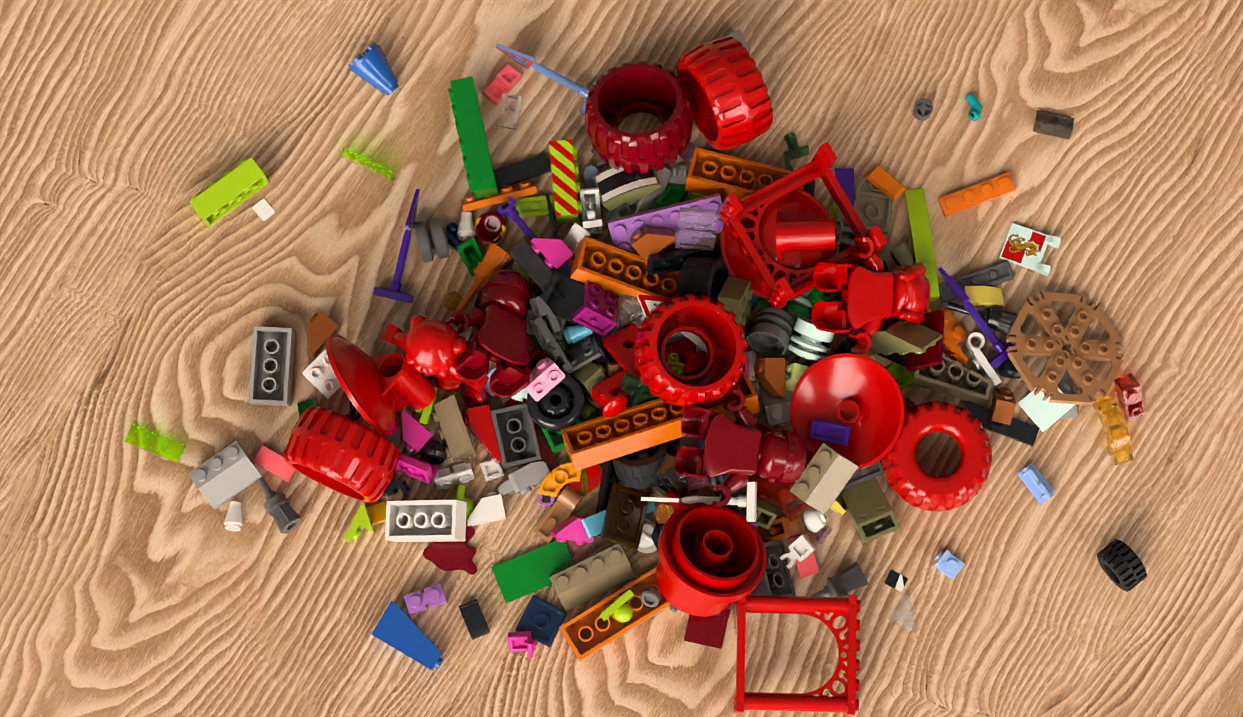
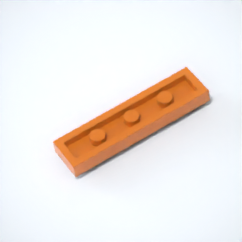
(524, 189)
(977, 194)

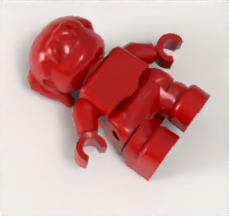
(868, 295)
(432, 350)

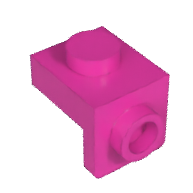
(521, 642)

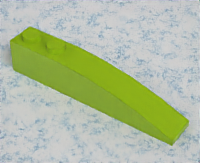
(921, 237)

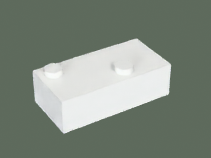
(425, 521)

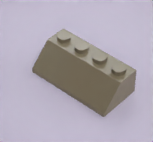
(592, 576)

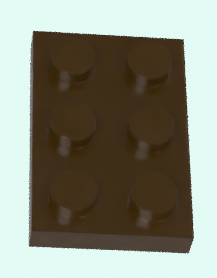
(624, 516)

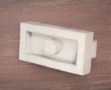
(592, 225)

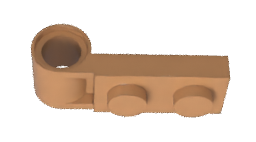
(558, 513)

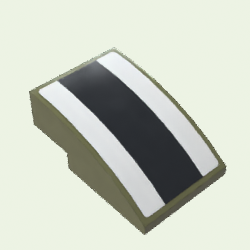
(621, 187)

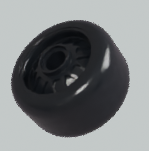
(558, 416)

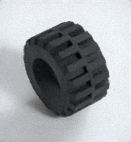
(1122, 565)

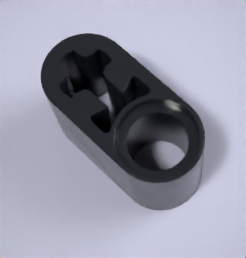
(474, 619)

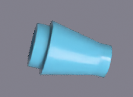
(576, 333)

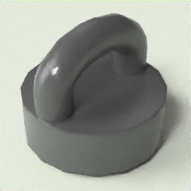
(650, 597)

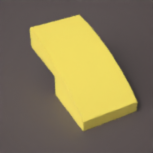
(985, 296)

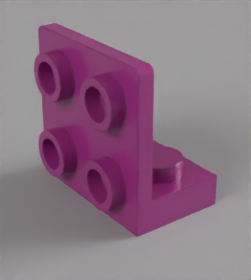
(599, 309)

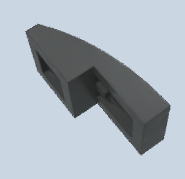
(539, 309)

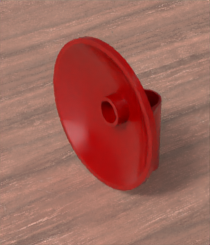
(793, 234)
(378, 384)
(851, 393)

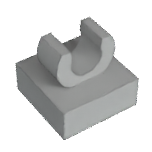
(679, 175)

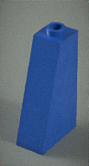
(402, 634)

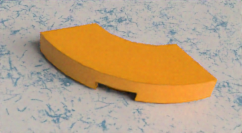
(558, 479)

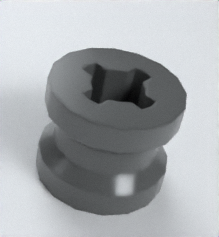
(925, 107)

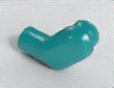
(975, 109)

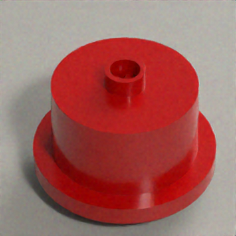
(708, 559)

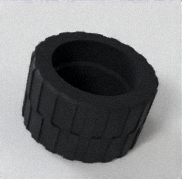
(702, 277)
(641, 473)

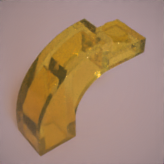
(1115, 430)

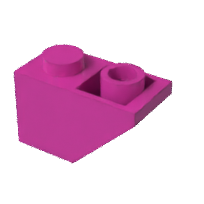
(553, 250)
(572, 530)

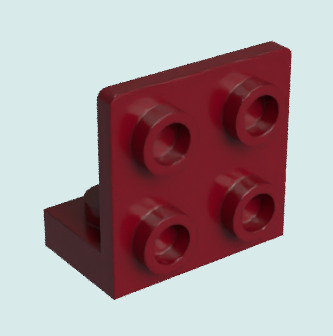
(707, 630)

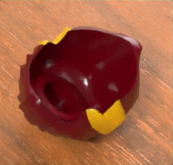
(490, 228)

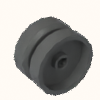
(431, 239)

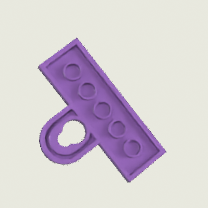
(662, 217)

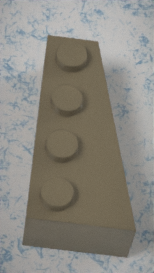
(955, 381)

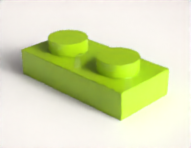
(534, 206)

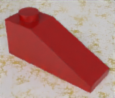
(482, 427)

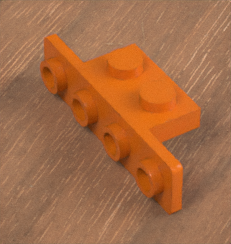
(953, 335)

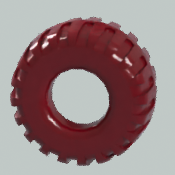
(636, 90)

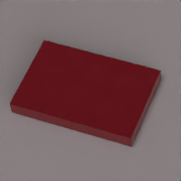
(933, 354)

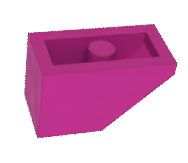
(414, 434)

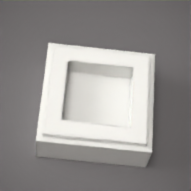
(491, 470)

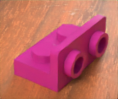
(417, 468)

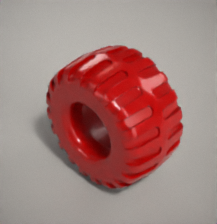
(726, 92)
(716, 330)
(341, 454)
(941, 492)

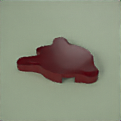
(453, 554)

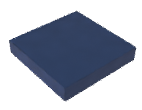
(542, 620)

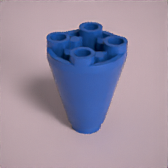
(375, 69)

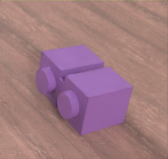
(417, 601)

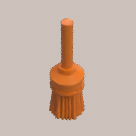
(493, 260)

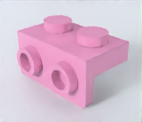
(543, 378)

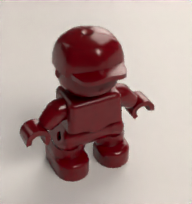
(498, 334)
(738, 449)

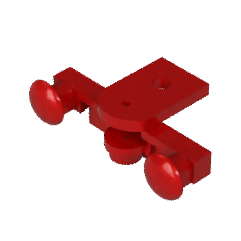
(607, 392)

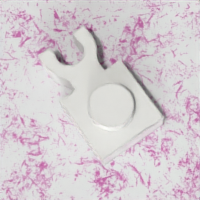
(800, 550)

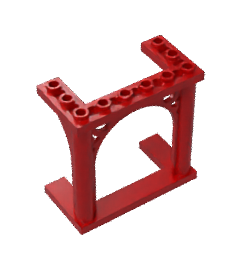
(737, 209)
(804, 702)

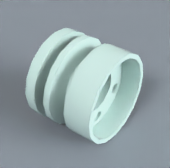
(810, 340)

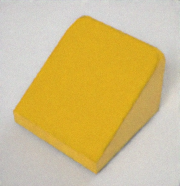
(377, 513)

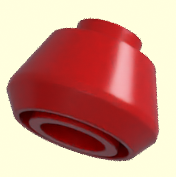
(474, 398)

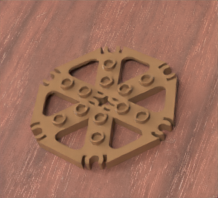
(1051, 346)

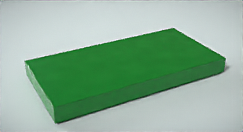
(531, 570)

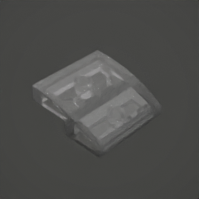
(696, 229)

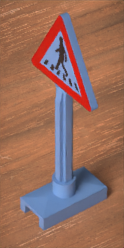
(528, 61)

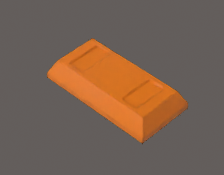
(885, 183)

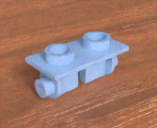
(1036, 483)

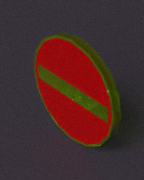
(589, 480)

